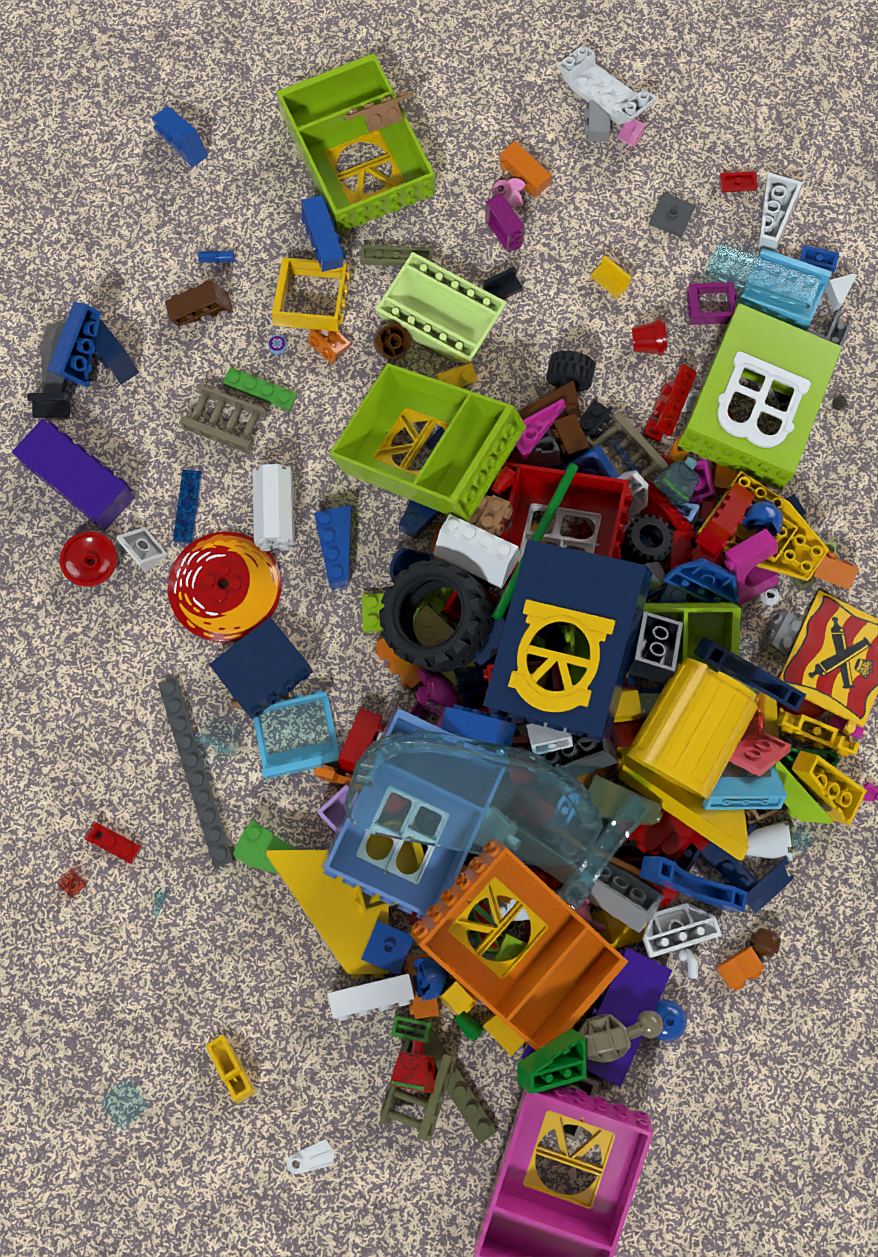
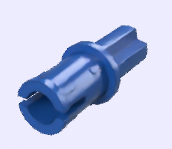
(216, 256)

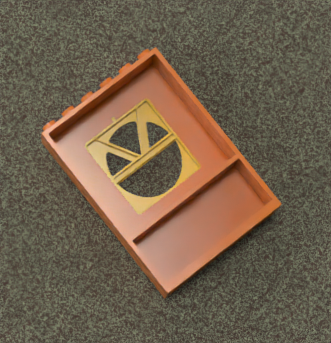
(555, 974)

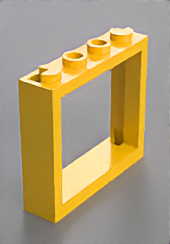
(308, 321)

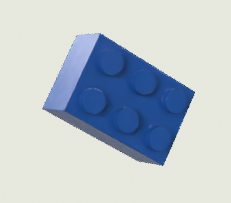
(478, 725)

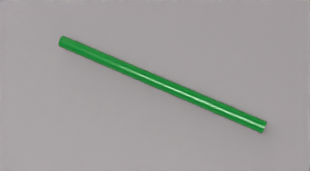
(537, 536)

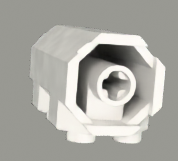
(273, 507)

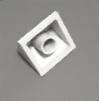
(142, 548)

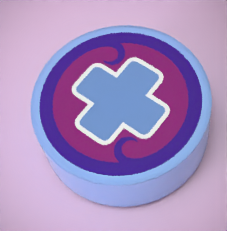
(277, 344)

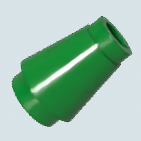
(469, 1026)

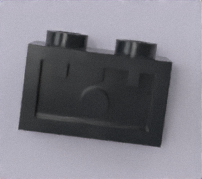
(594, 419)

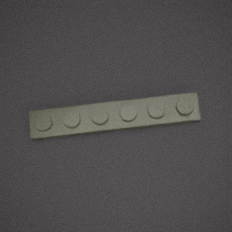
(462, 1094)

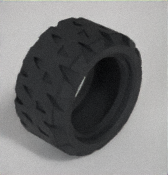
(404, 596)

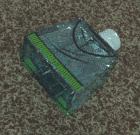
(678, 480)

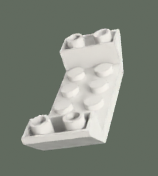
(596, 84)

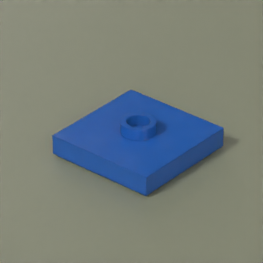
(387, 947)

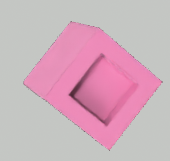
(631, 132)

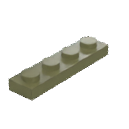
(391, 254)

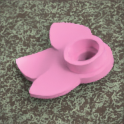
(510, 191)

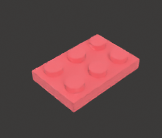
(759, 755)

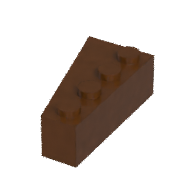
(565, 391)

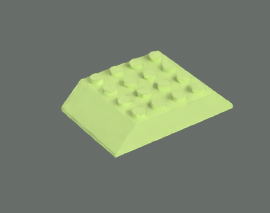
(440, 309)

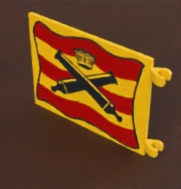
(836, 660)

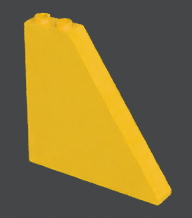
(722, 827)
(330, 908)

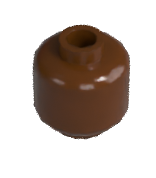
(765, 942)

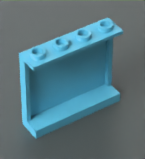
(783, 310)

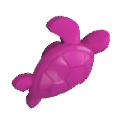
(436, 690)

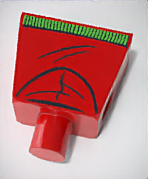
(414, 1070)

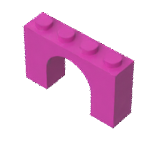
(742, 560)

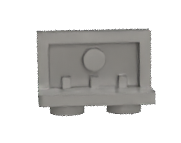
(781, 631)

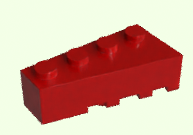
(725, 519)

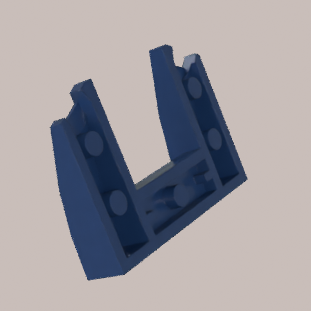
(759, 891)

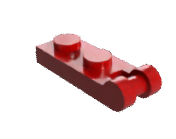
(113, 842)

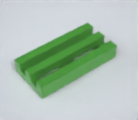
(427, 1032)

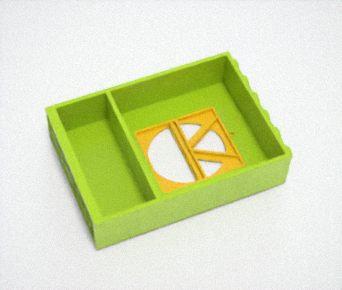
(317, 124)
(464, 461)

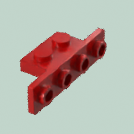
(672, 400)
(661, 507)

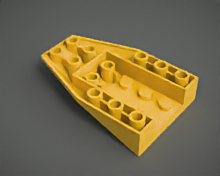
(798, 545)

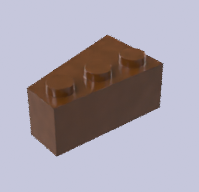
(198, 302)

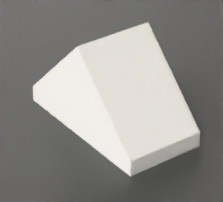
(838, 289)

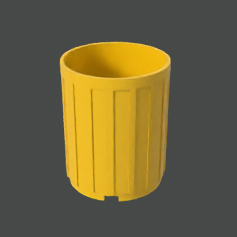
(694, 727)

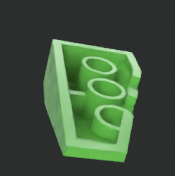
(253, 846)

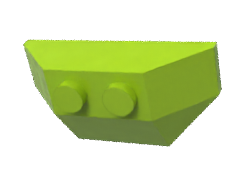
(798, 800)

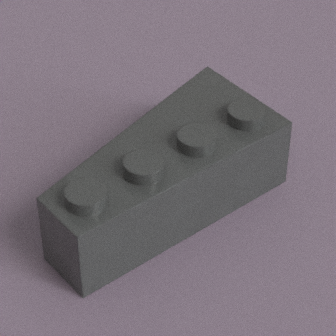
(584, 756)

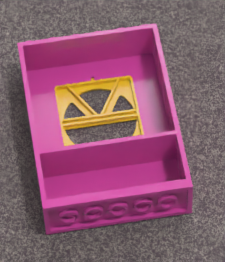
(533, 1220)

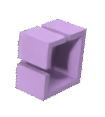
(334, 809)

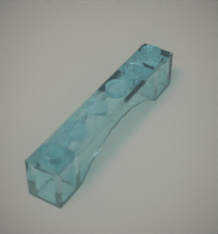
(616, 832)

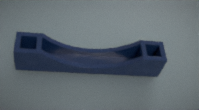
(749, 673)

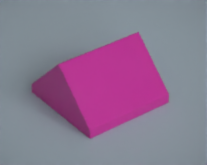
(704, 489)

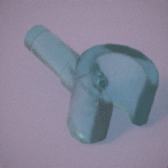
(160, 898)

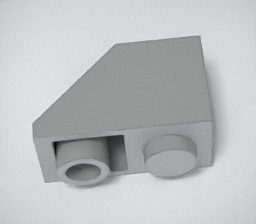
(597, 123)

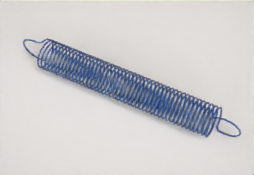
(625, 453)

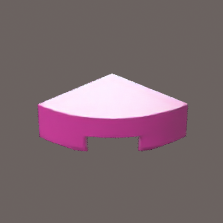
(872, 792)

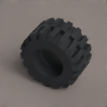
(571, 366)
(654, 529)

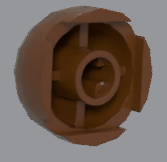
(392, 341)

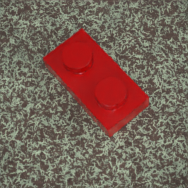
(738, 181)

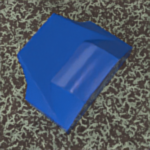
(819, 258)

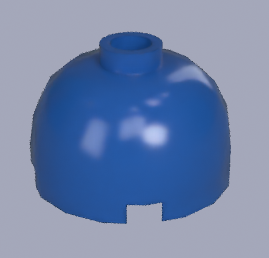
(764, 516)
(430, 978)
(673, 1020)

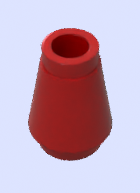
(504, 480)

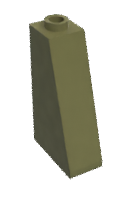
(610, 797)

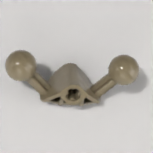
(610, 1039)

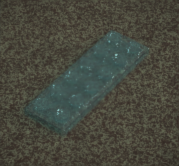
(763, 276)

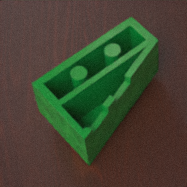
(554, 1064)

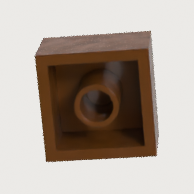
(569, 438)

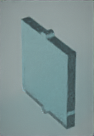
(124, 1103)

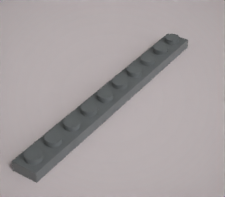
(195, 772)

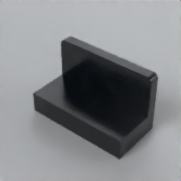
(503, 284)
(49, 404)

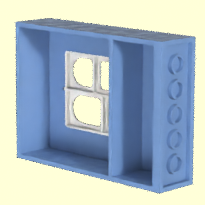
(412, 892)

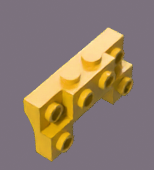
(815, 732)

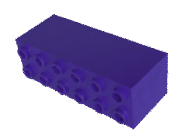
(74, 473)
(628, 995)

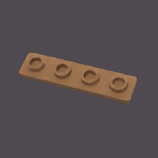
(382, 114)

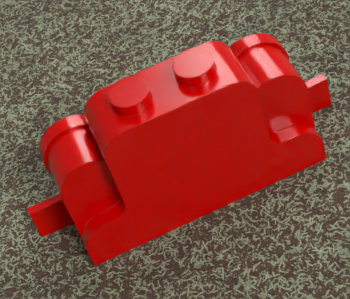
(667, 836)

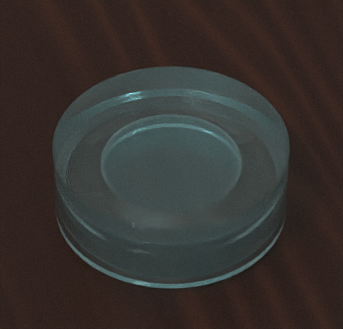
(801, 840)

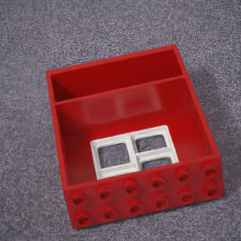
(588, 496)

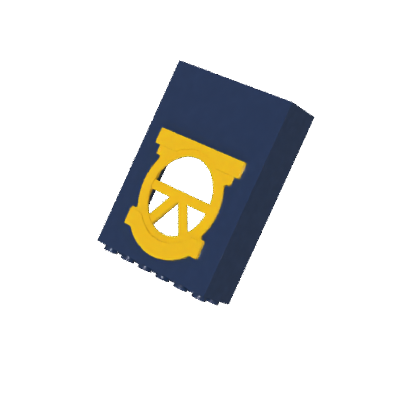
(599, 598)

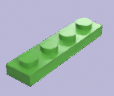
(259, 389)

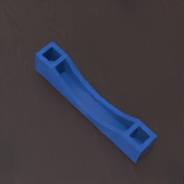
(673, 877)

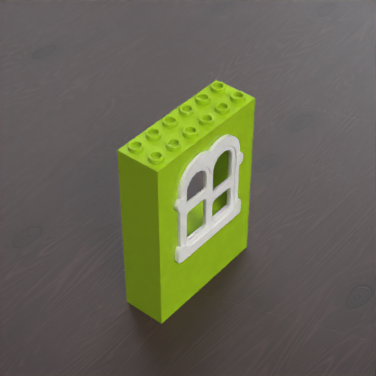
(777, 359)

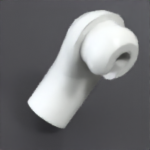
(692, 962)

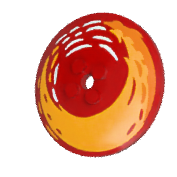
(227, 612)

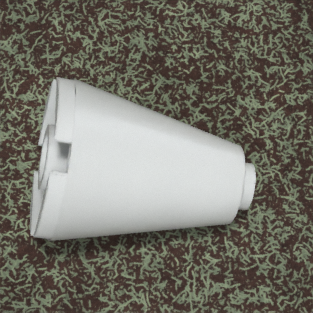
(771, 842)

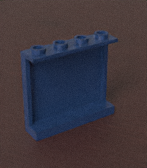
(261, 668)

